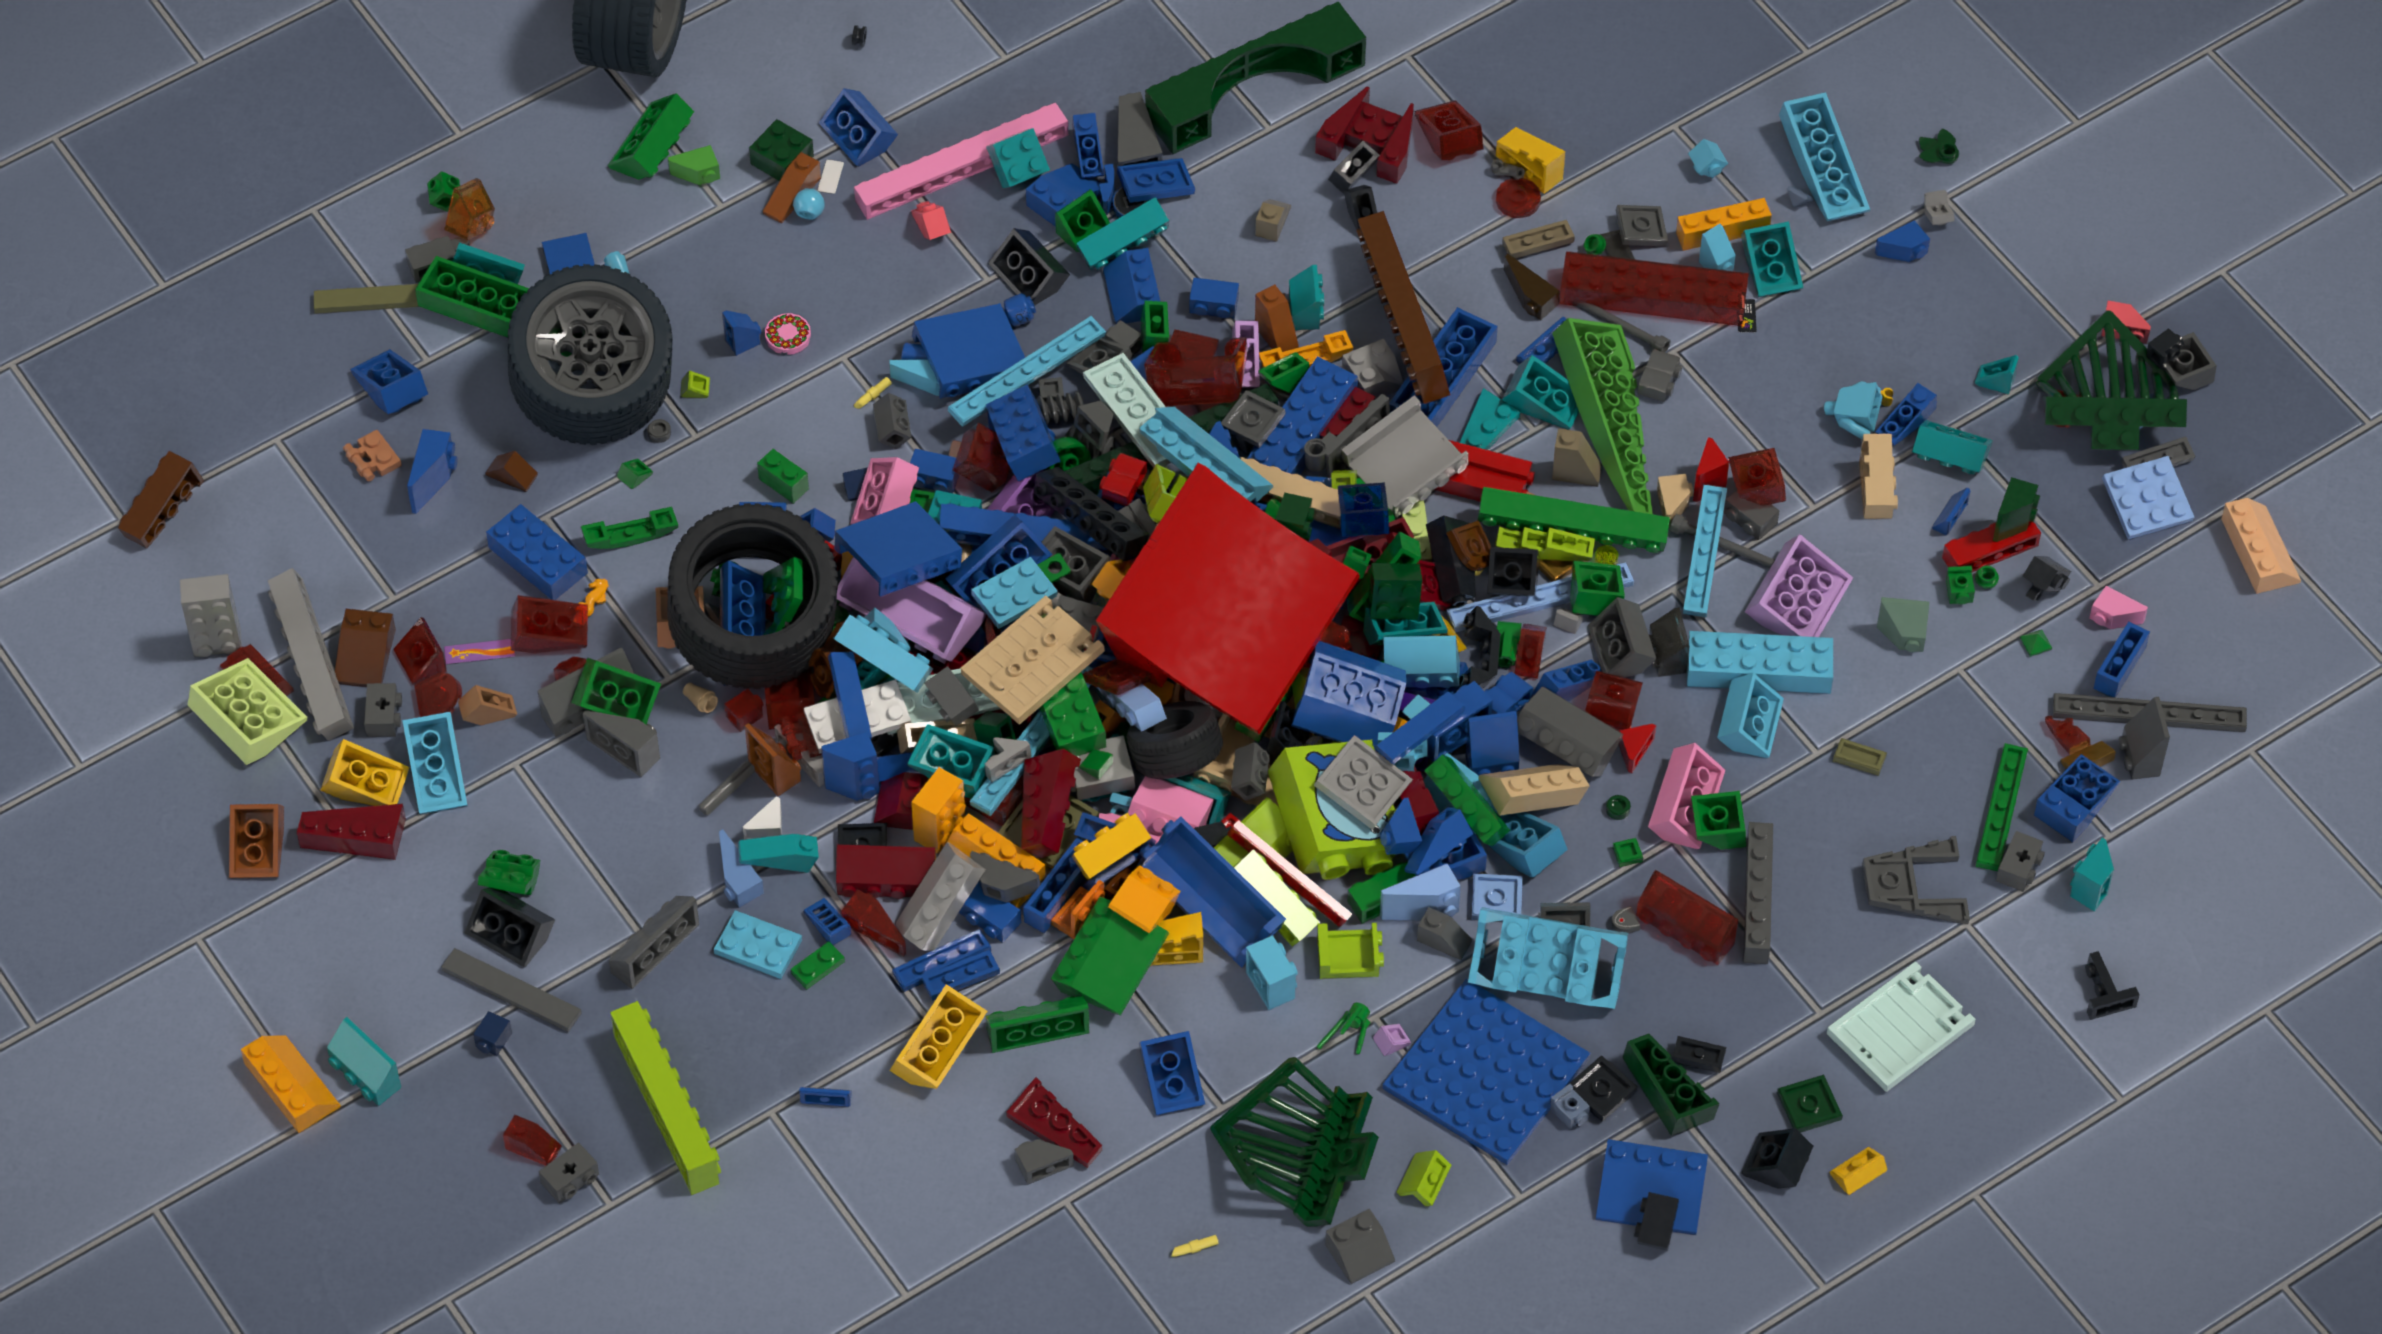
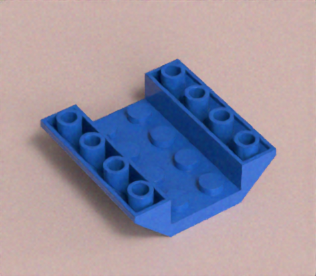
(1349, 696)

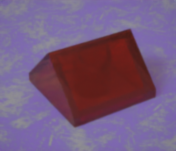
(420, 653)

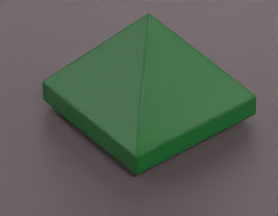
(2036, 642)

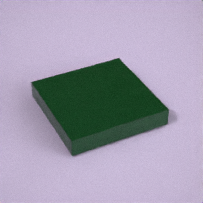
(1809, 1104)

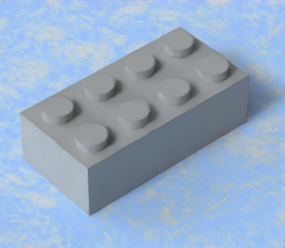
(210, 615)

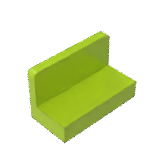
(1425, 1176)

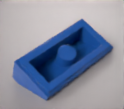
(1952, 511)
(825, 1096)

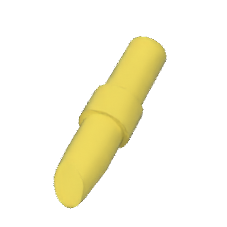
(872, 393)
(1195, 1246)

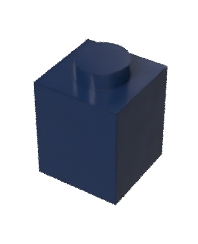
(492, 1033)

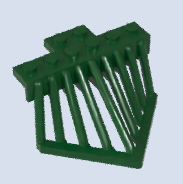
(2112, 418)
(1337, 1153)

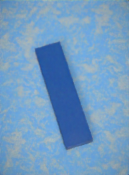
(849, 693)
(1420, 727)
(910, 974)

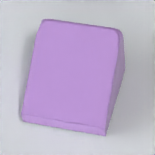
(1391, 1039)

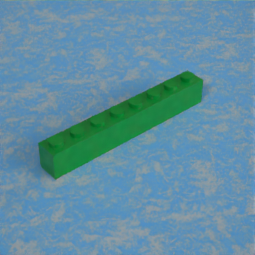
(1598, 522)

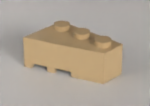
(1877, 476)

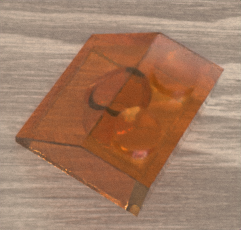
(470, 210)

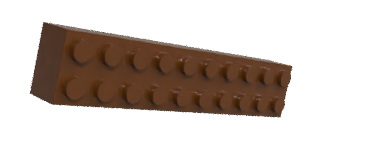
(1402, 307)

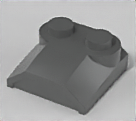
(1096, 354)

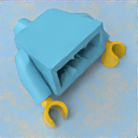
(1859, 407)

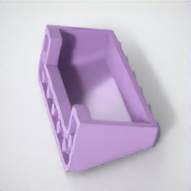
(920, 611)

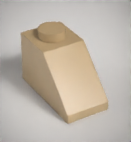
(1673, 494)

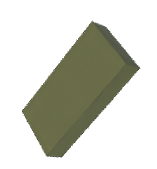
(1859, 756)

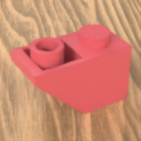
(931, 220)
(2130, 319)

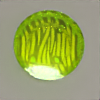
(1606, 555)

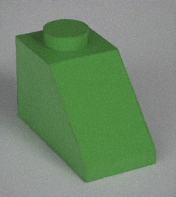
(695, 166)

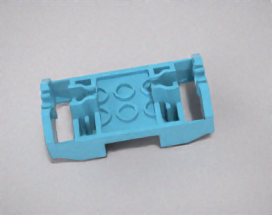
(1547, 957)

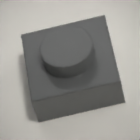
(1051, 387)

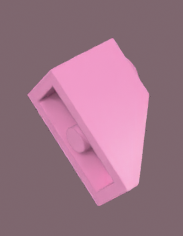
(2115, 610)

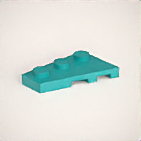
(488, 263)

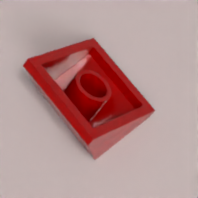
(1711, 469)

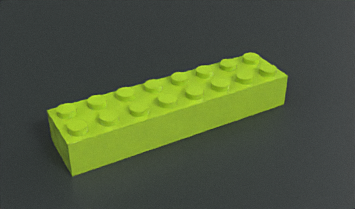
(665, 1097)

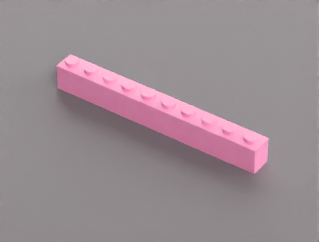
(952, 163)

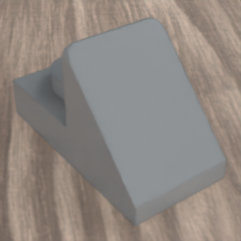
(1010, 755)

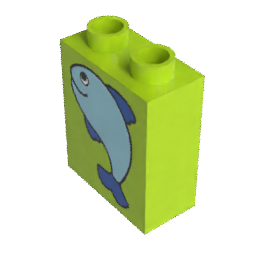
(1320, 830)

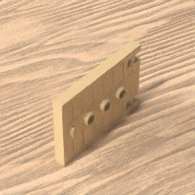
(1032, 660)

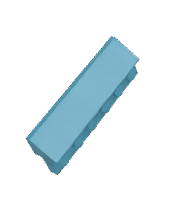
(1188, 444)

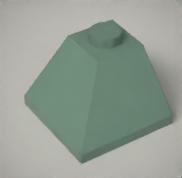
(1904, 622)

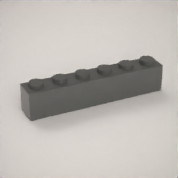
(1758, 893)

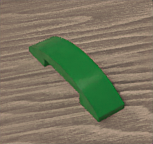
(631, 532)

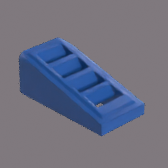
(838, 933)

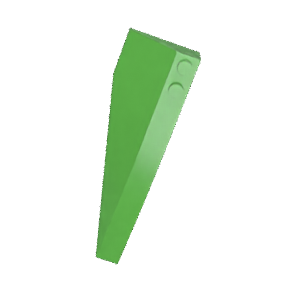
(1603, 388)

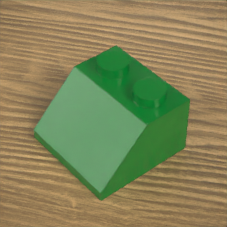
(1594, 587)
(1720, 819)

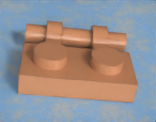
(379, 453)

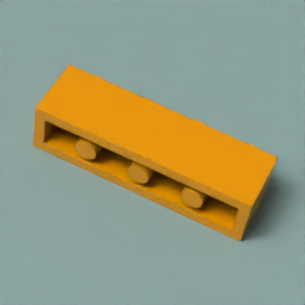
(1733, 218)

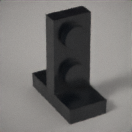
(2108, 999)

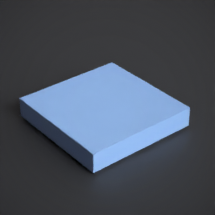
(1496, 893)

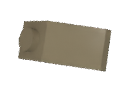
(1271, 219)

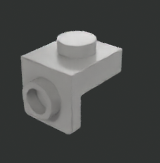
(1937, 208)

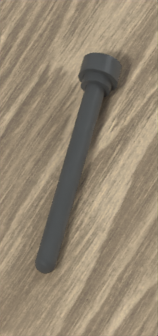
(1658, 343)
(1680, 525)

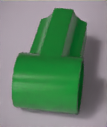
(1509, 639)

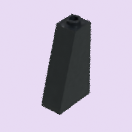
(1454, 578)

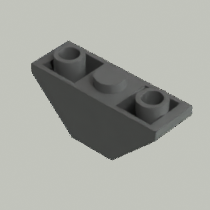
(1004, 880)

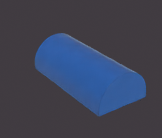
(742, 600)

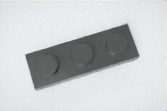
(2177, 450)

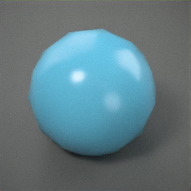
(808, 203)

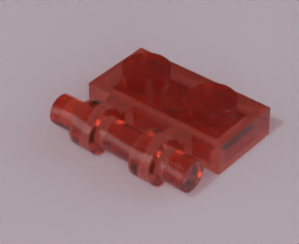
(793, 745)

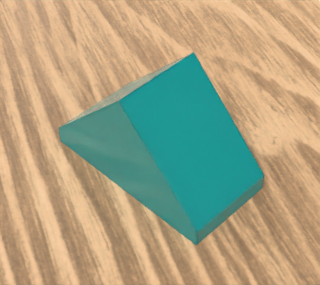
(1998, 374)

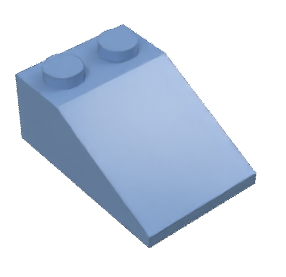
(1413, 897)

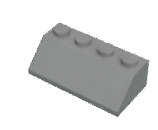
(939, 898)

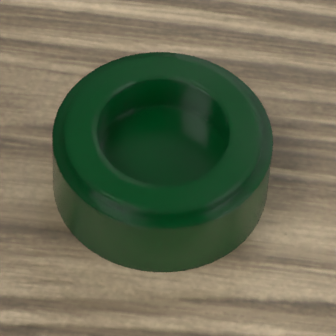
(1618, 807)

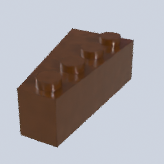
(160, 499)

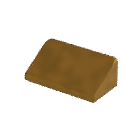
(2099, 753)

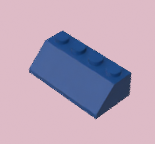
(1001, 551)

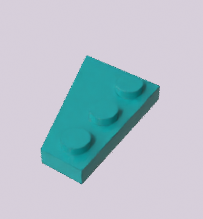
(1489, 421)

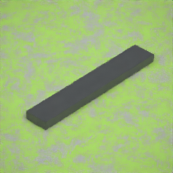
(511, 990)

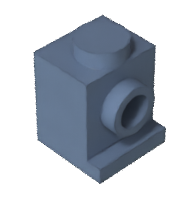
(1561, 1107)

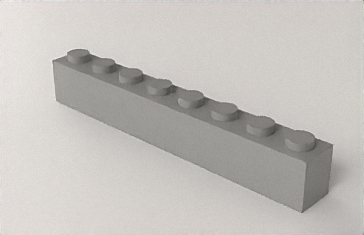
(310, 655)

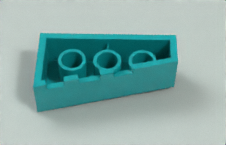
(1123, 234)

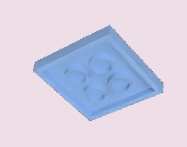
(2148, 497)

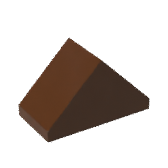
(512, 470)

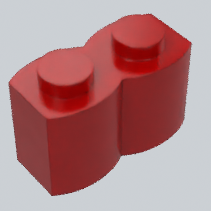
(1123, 480)

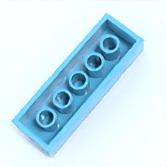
(1778, 660)

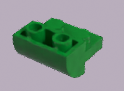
(510, 872)

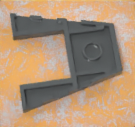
(1892, 881)

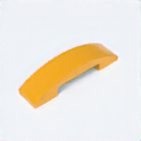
(1330, 349)

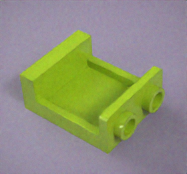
(1349, 952)

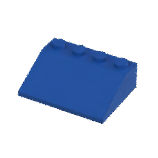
(1637, 1169)

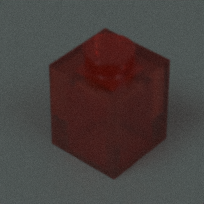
(744, 709)

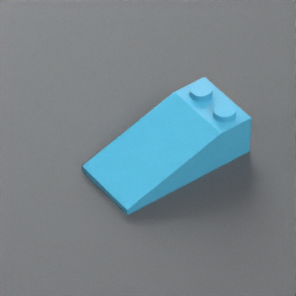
(434, 763)

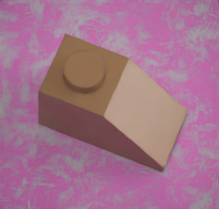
(486, 706)

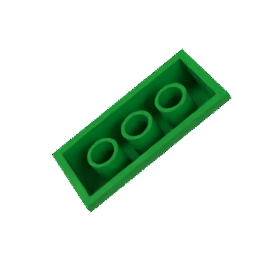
(652, 137)
(1037, 1023)

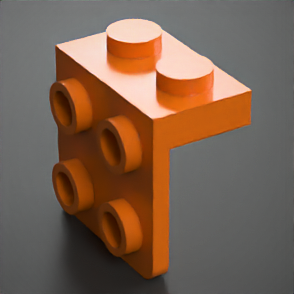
(1077, 908)

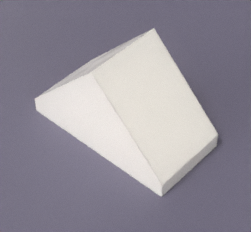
(766, 822)

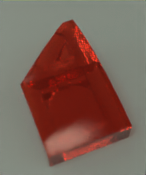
(2067, 734)

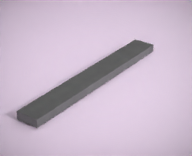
(2124, 709)

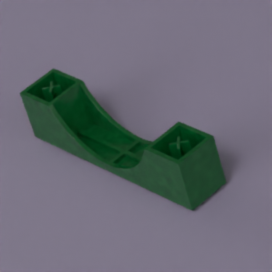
(1317, 45)

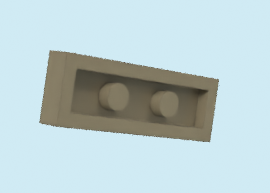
(1538, 239)

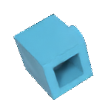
(1707, 158)

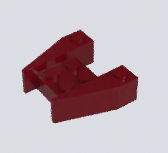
(1379, 128)

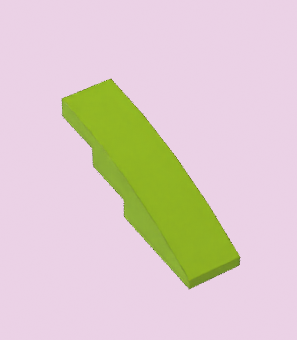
(1550, 545)

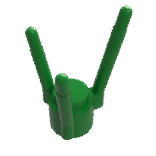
(1354, 1018)

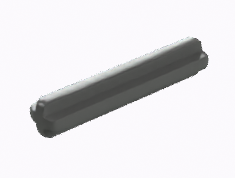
(726, 788)

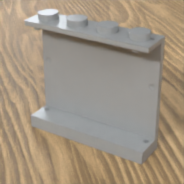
(1406, 455)

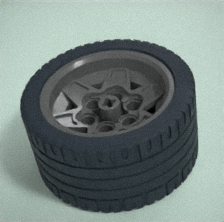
(627, 34)
(613, 303)

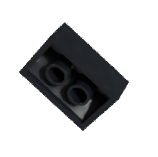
(1028, 266)
(509, 925)

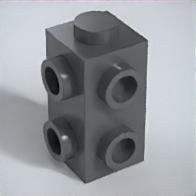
(892, 420)
(1250, 771)

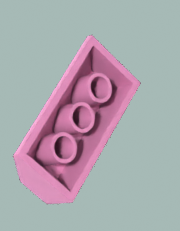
(1687, 775)

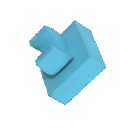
(1120, 802)

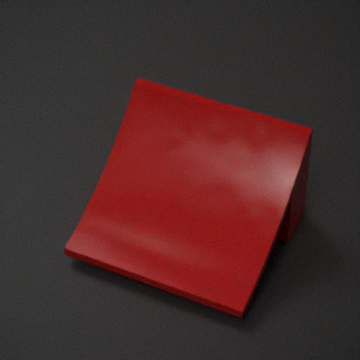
(1224, 601)

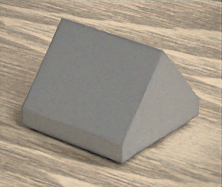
(1567, 620)

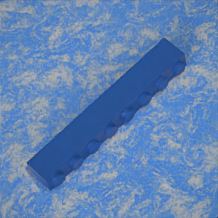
(976, 525)

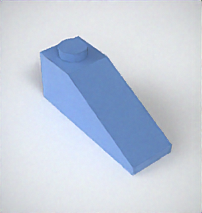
(740, 879)

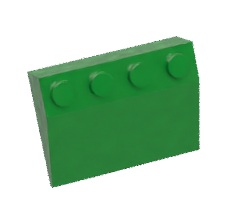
(1107, 959)

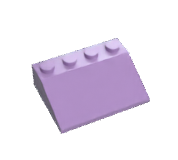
(1799, 591)

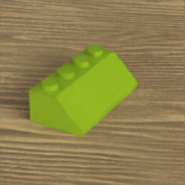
(1266, 824)

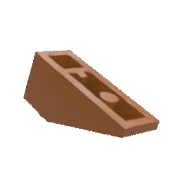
(800, 174)

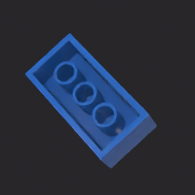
(1023, 432)
(537, 552)

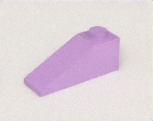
(1249, 330)

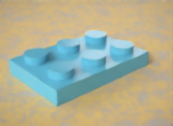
(1013, 592)
(758, 944)

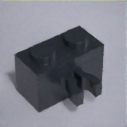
(2046, 576)

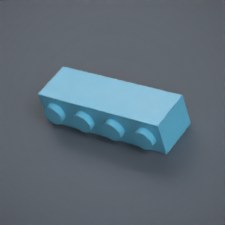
(883, 653)

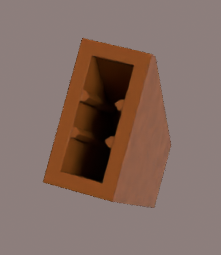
(1275, 319)

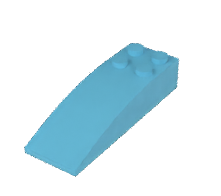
(1823, 156)

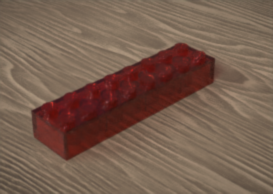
(1654, 288)

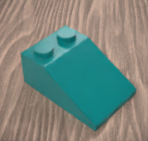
(1772, 259)
(1542, 393)
(954, 754)

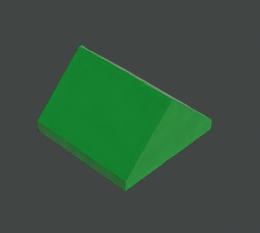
(1080, 219)

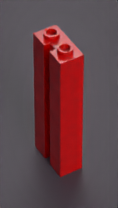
(1490, 471)

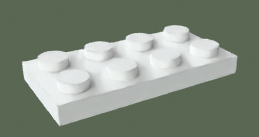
(883, 707)

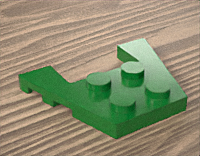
(787, 586)

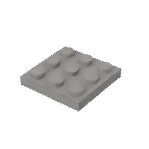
(1363, 782)

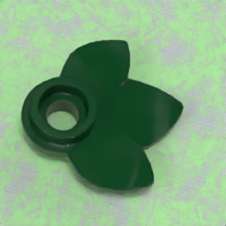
(1940, 149)

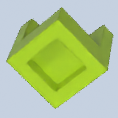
(1343, 477)

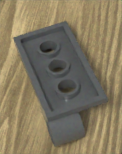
(1327, 451)

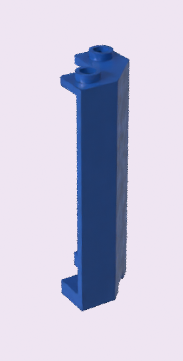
(1229, 905)

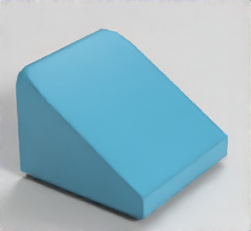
(1415, 706)

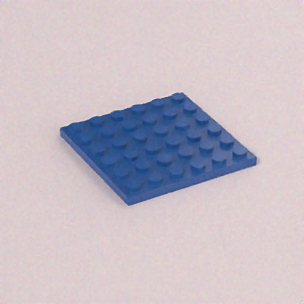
(1486, 1071)

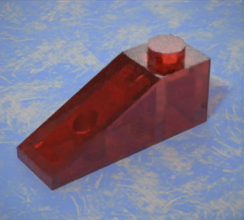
(870, 919)

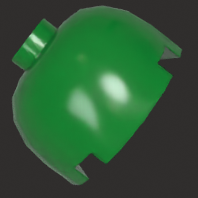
(1070, 453)

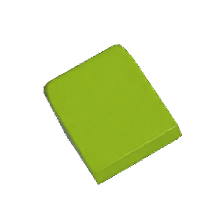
(694, 385)

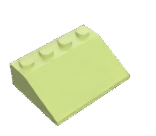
(245, 710)

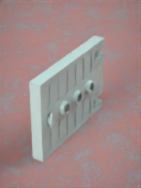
(1900, 1027)

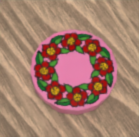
(787, 333)

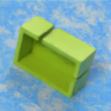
(1155, 491)

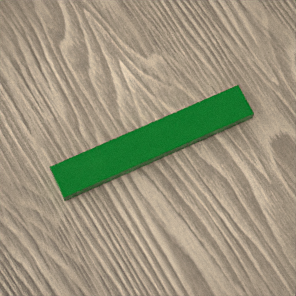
(2001, 807)

